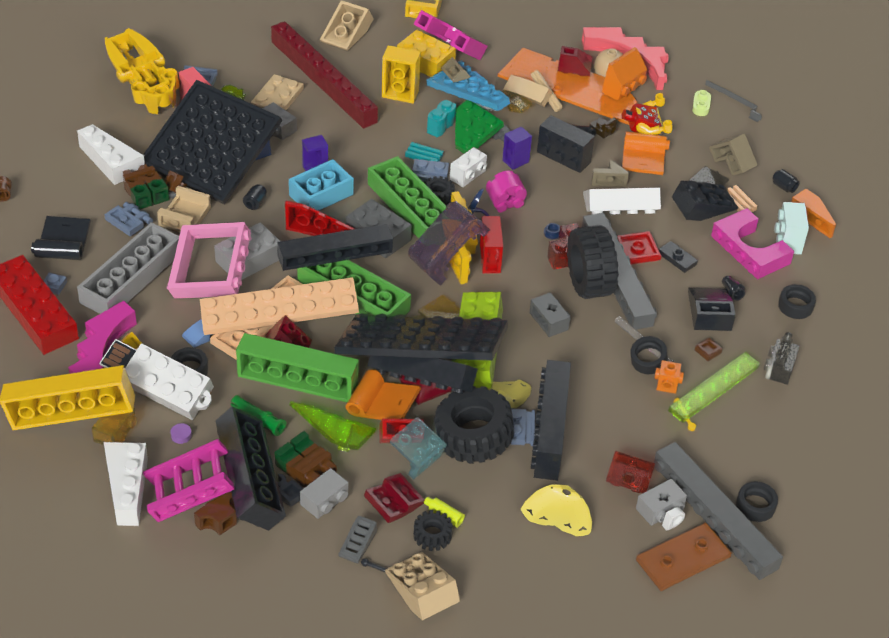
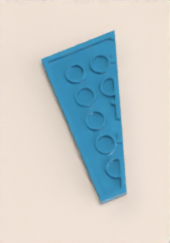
(472, 89)

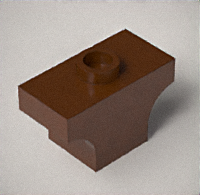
(217, 514)

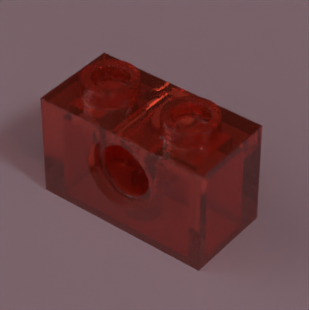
(624, 464)

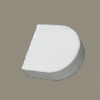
(673, 518)

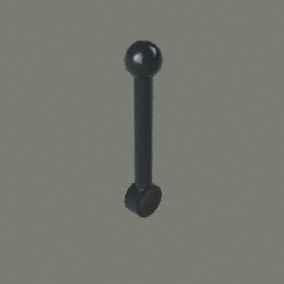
(365, 562)

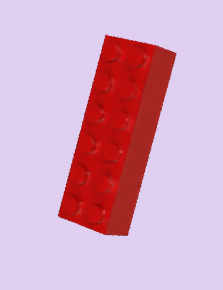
(35, 306)

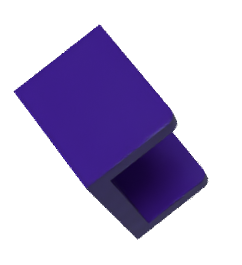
(517, 148)
(314, 152)

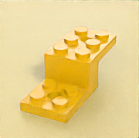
(461, 259)

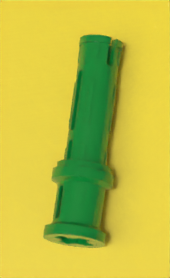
(269, 421)

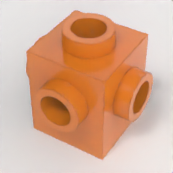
(668, 376)

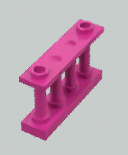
(193, 495)

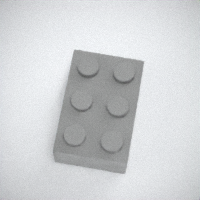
(261, 251)

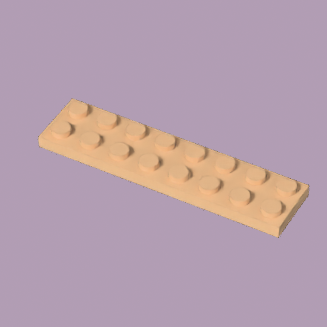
(270, 305)

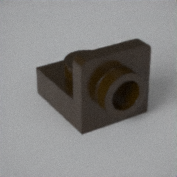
(603, 127)

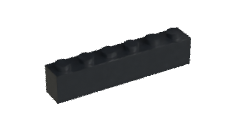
(334, 247)
(428, 371)

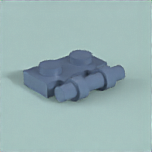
(124, 219)

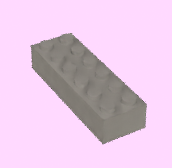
(129, 269)

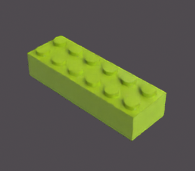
(486, 306)

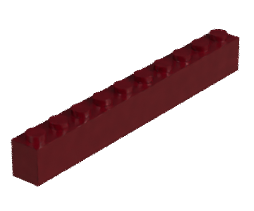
(324, 75)

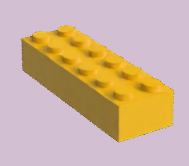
(67, 397)

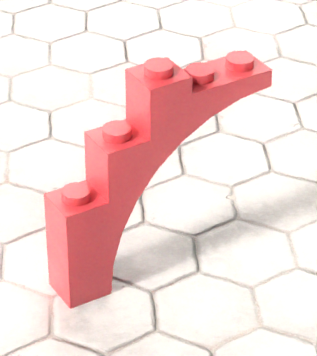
(612, 38)

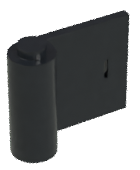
(62, 238)

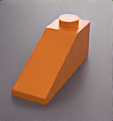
(816, 212)

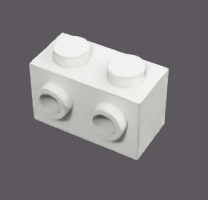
(468, 167)

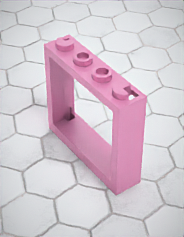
(187, 237)

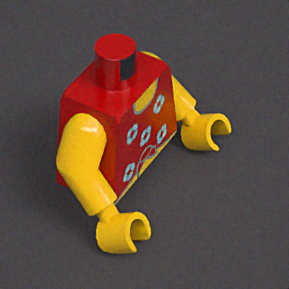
(646, 118)

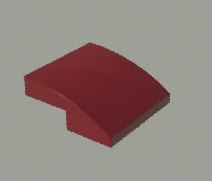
(394, 498)

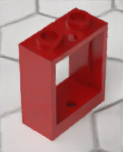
(491, 245)

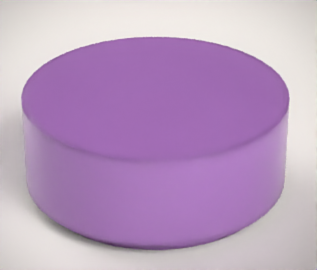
(181, 433)

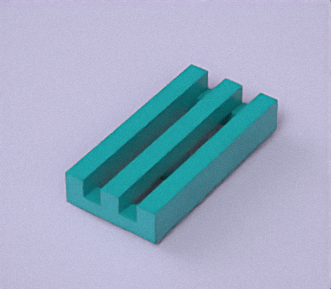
(422, 152)

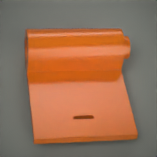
(644, 153)
(381, 399)

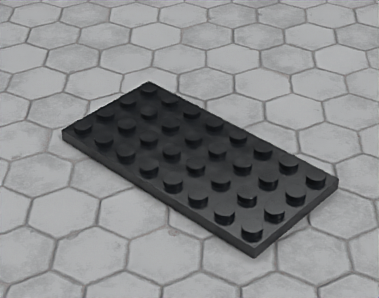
(422, 337)

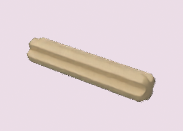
(553, 101)

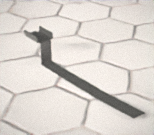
(753, 115)

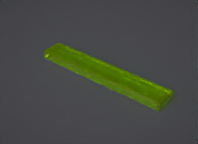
(713, 387)

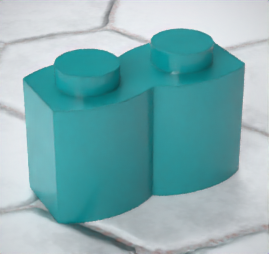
(441, 118)

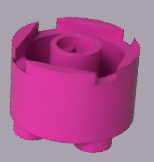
(506, 191)

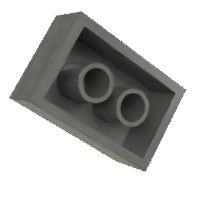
(375, 214)

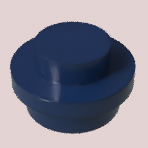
(552, 231)

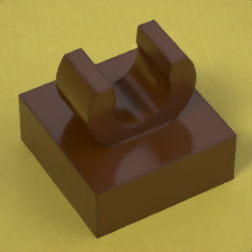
(174, 180)

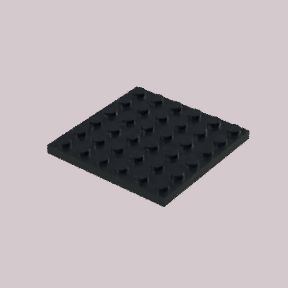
(211, 140)

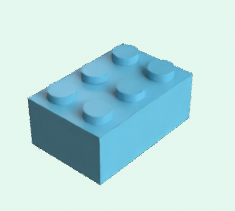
(321, 185)

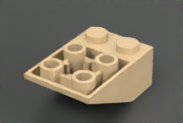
(423, 585)

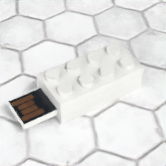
(161, 378)

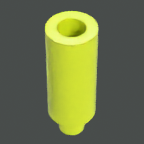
(437, 504)

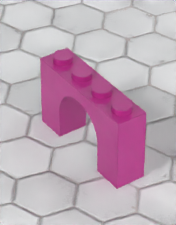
(450, 34)
(756, 260)

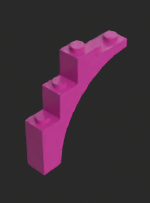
(100, 335)

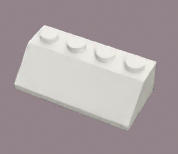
(622, 200)

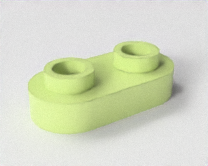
(701, 103)

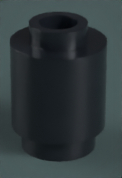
(785, 181)
(255, 197)

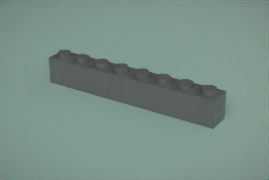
(630, 290)
(718, 511)

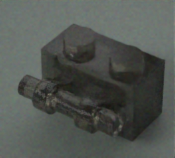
(782, 359)

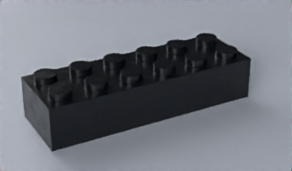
(550, 420)
(250, 469)

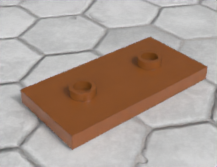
(683, 556)

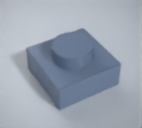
(55, 282)

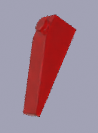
(311, 221)

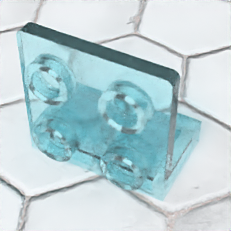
(418, 446)

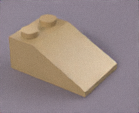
(347, 25)

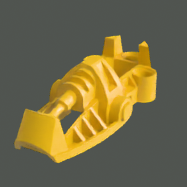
(143, 71)

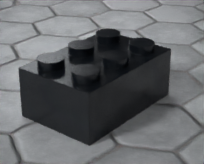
(565, 144)

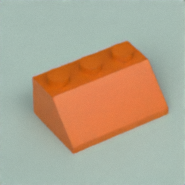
(624, 75)

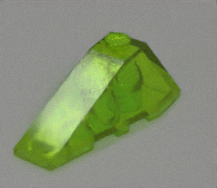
(334, 428)

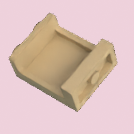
(187, 208)

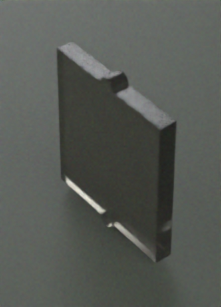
(709, 176)

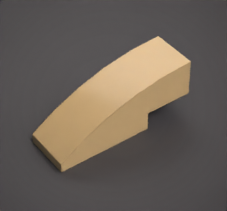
(528, 89)

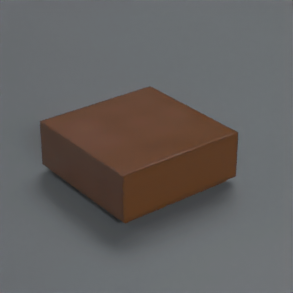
(708, 349)

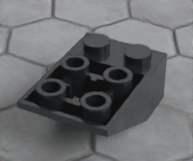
(702, 200)
(711, 309)

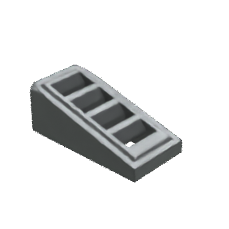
(362, 527)

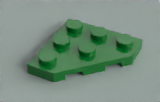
(474, 126)

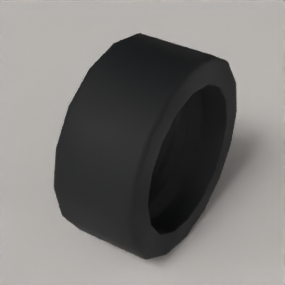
(800, 292)
(645, 343)
(192, 354)
(757, 489)

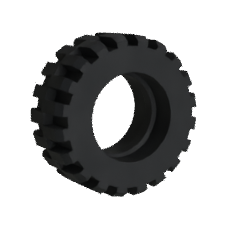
(592, 261)
(478, 443)

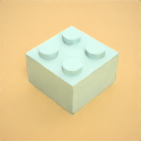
(792, 225)

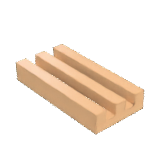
(741, 199)

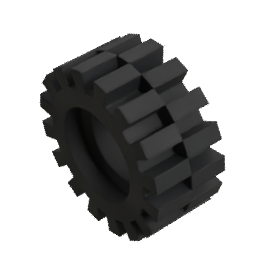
(442, 185)
(432, 520)

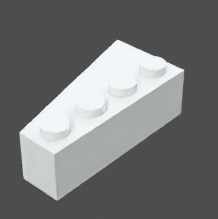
(109, 153)
(125, 469)

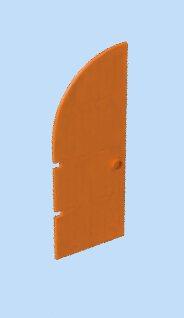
(569, 87)

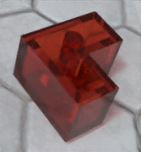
(558, 248)

